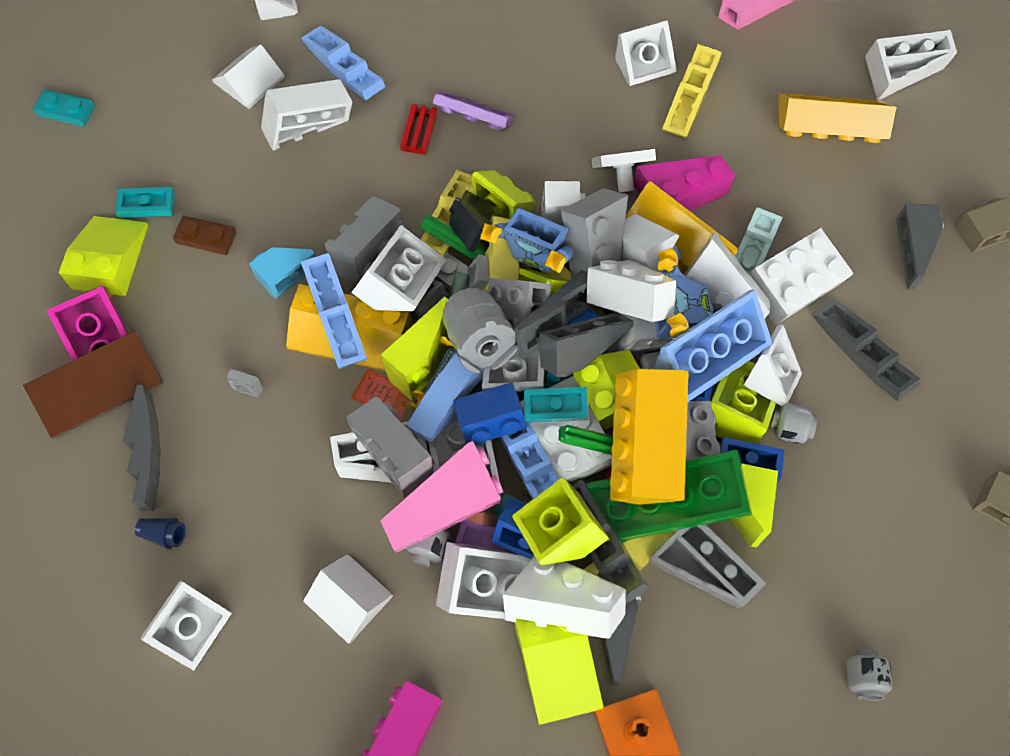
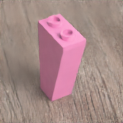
(743, 12)
(446, 498)

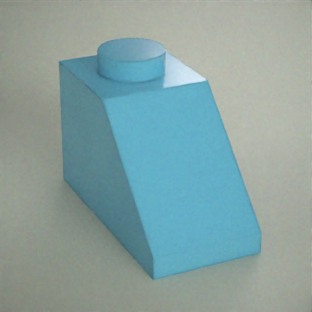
(280, 268)

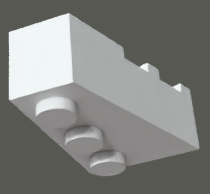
(557, 197)
(354, 460)
(565, 598)

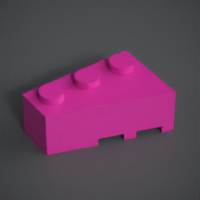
(688, 181)

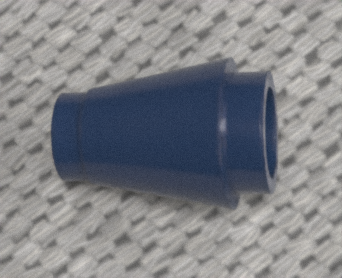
(161, 531)

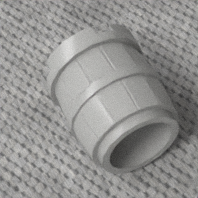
(478, 330)

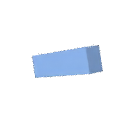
(334, 311)

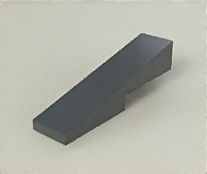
(553, 313)

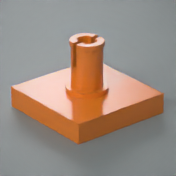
(637, 727)

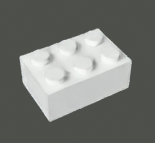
(800, 275)
(568, 460)

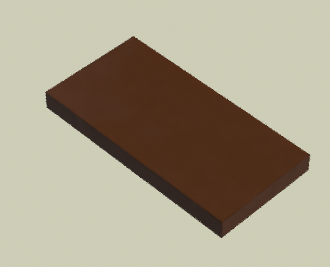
(92, 384)

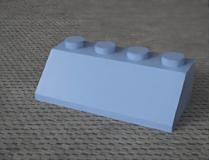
(718, 344)

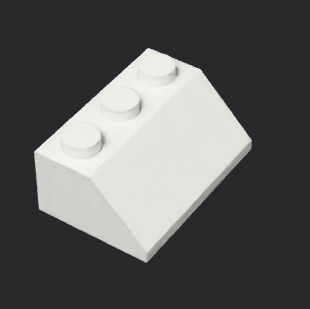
(400, 273)

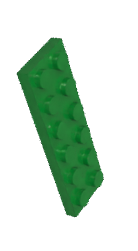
(712, 494)

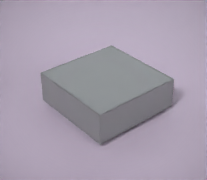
(479, 272)
(244, 383)

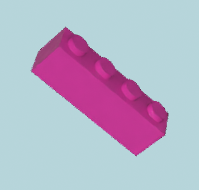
(406, 723)

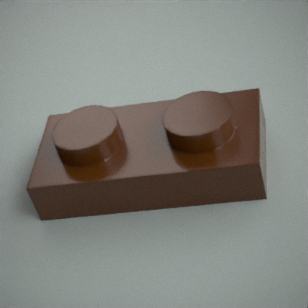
(204, 235)

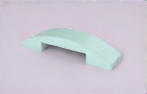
(757, 239)

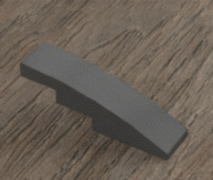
(870, 354)
(144, 441)
(612, 556)

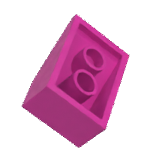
(88, 322)

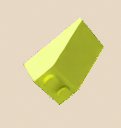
(104, 255)
(417, 353)
(738, 409)
(558, 671)

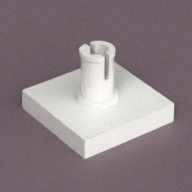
(623, 163)

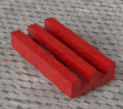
(422, 112)

